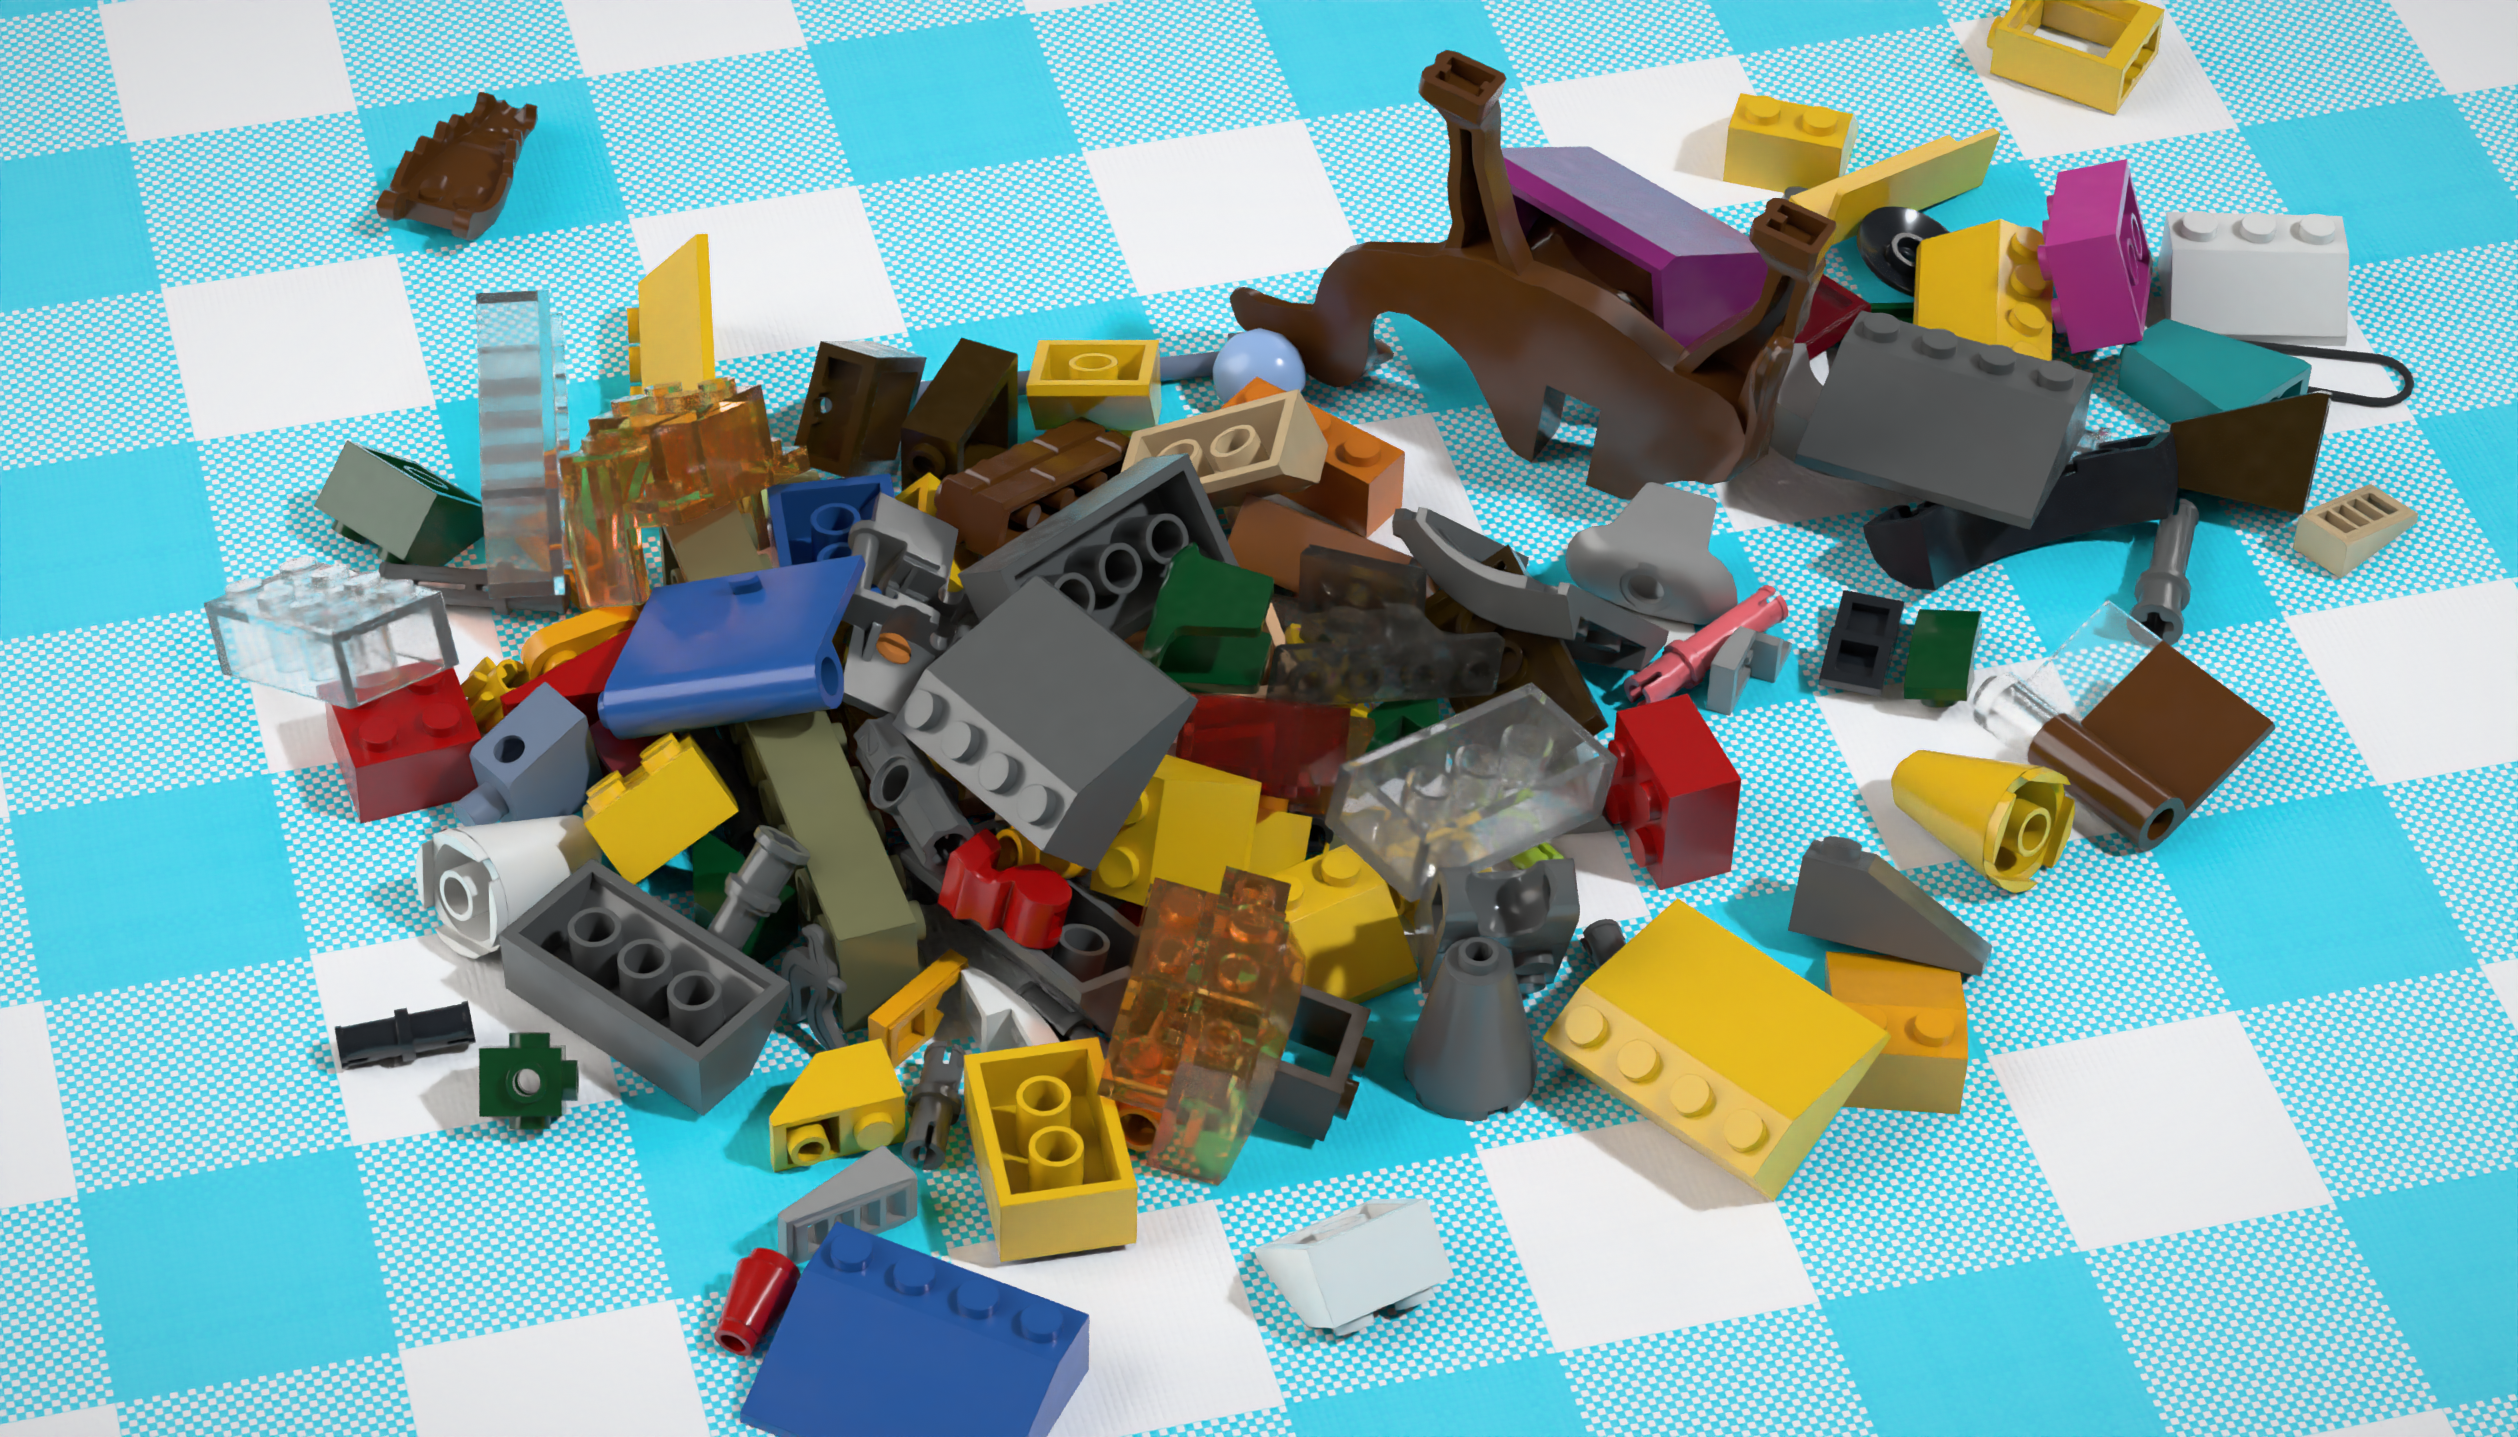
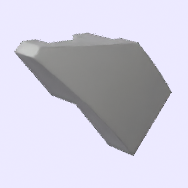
(1741, 657)

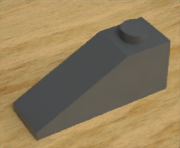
(1874, 907)

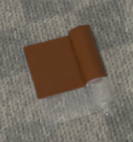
(2125, 724)

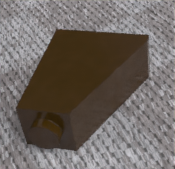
(2255, 451)

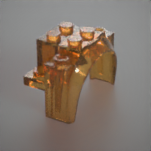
(703, 455)
(1228, 982)

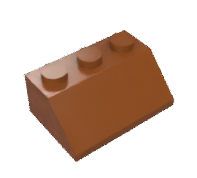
(1272, 537)

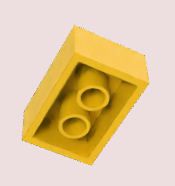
(1049, 1150)

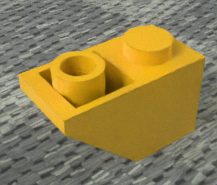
(838, 1107)

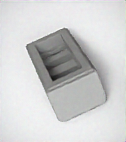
(867, 1195)

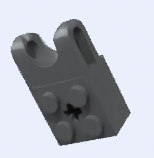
(1522, 909)

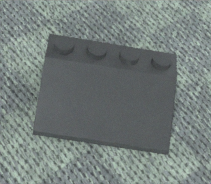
(1946, 419)
(1048, 721)

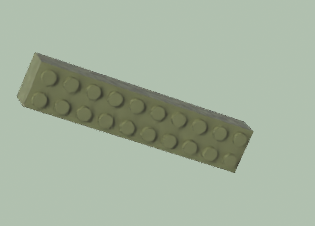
(808, 791)

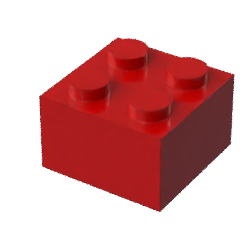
(406, 747)
(1673, 792)

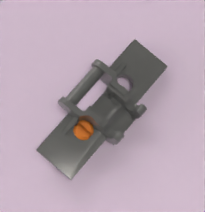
(912, 619)

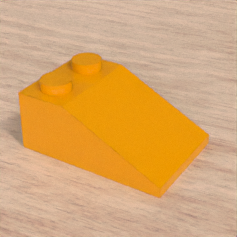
(1928, 1028)

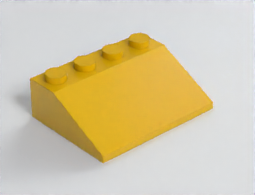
(1717, 1045)

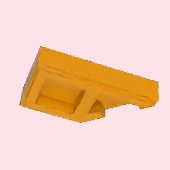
(911, 1014)

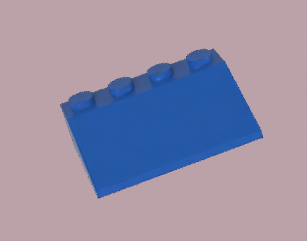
(914, 1350)

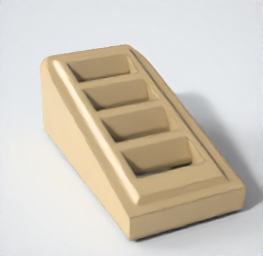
(2342, 536)

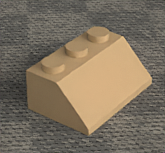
(1243, 448)

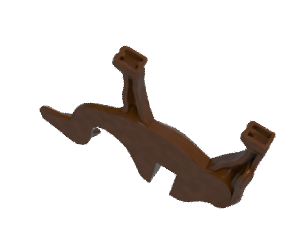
(1551, 334)

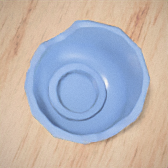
(1259, 355)

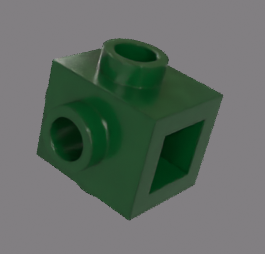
(500, 1080)

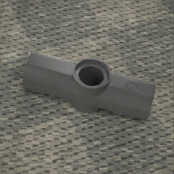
(912, 792)

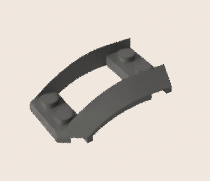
(1588, 624)

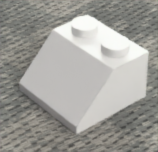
(1358, 1263)

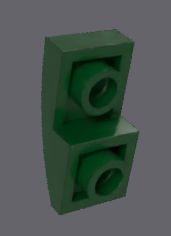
(1942, 656)

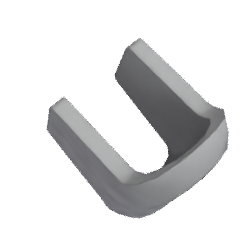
(1656, 558)

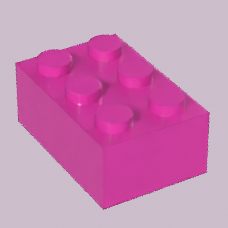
(2097, 257)

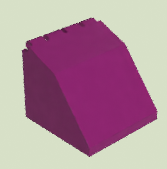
(1695, 260)

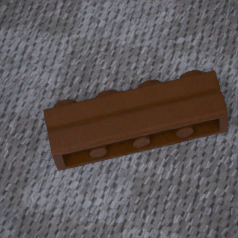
(1028, 483)

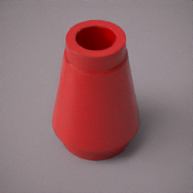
(755, 1299)

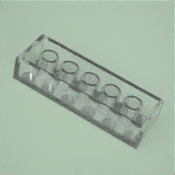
(521, 438)

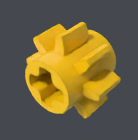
(486, 686)

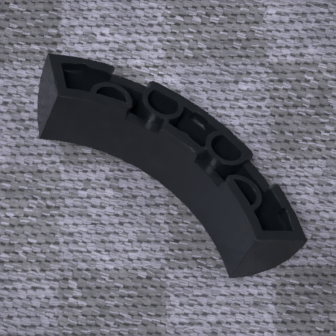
(2097, 490)

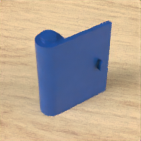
(732, 650)

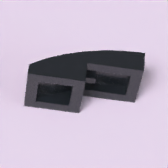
(1862, 643)

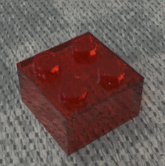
(1267, 740)

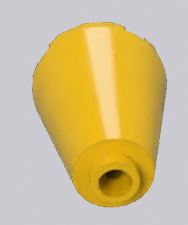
(1988, 812)

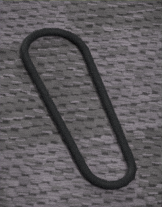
(2350, 355)

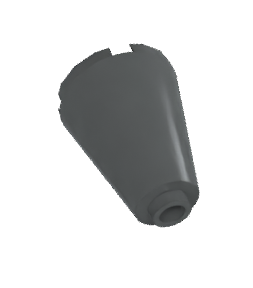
(1472, 1036)

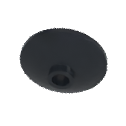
(1890, 243)

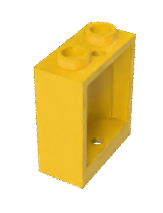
(2125, 26)

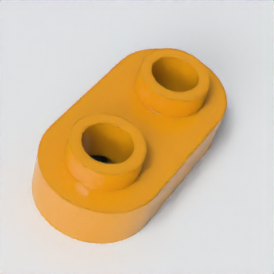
(574, 636)

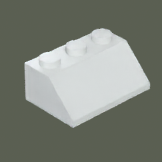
(2257, 276)

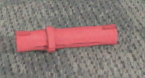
(1688, 660)

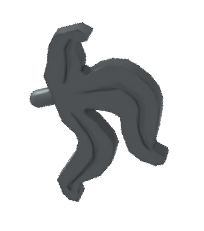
(818, 969)

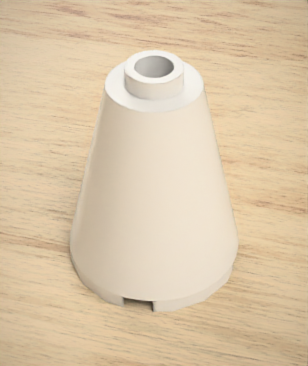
(495, 873)

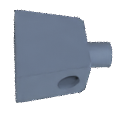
(532, 763)

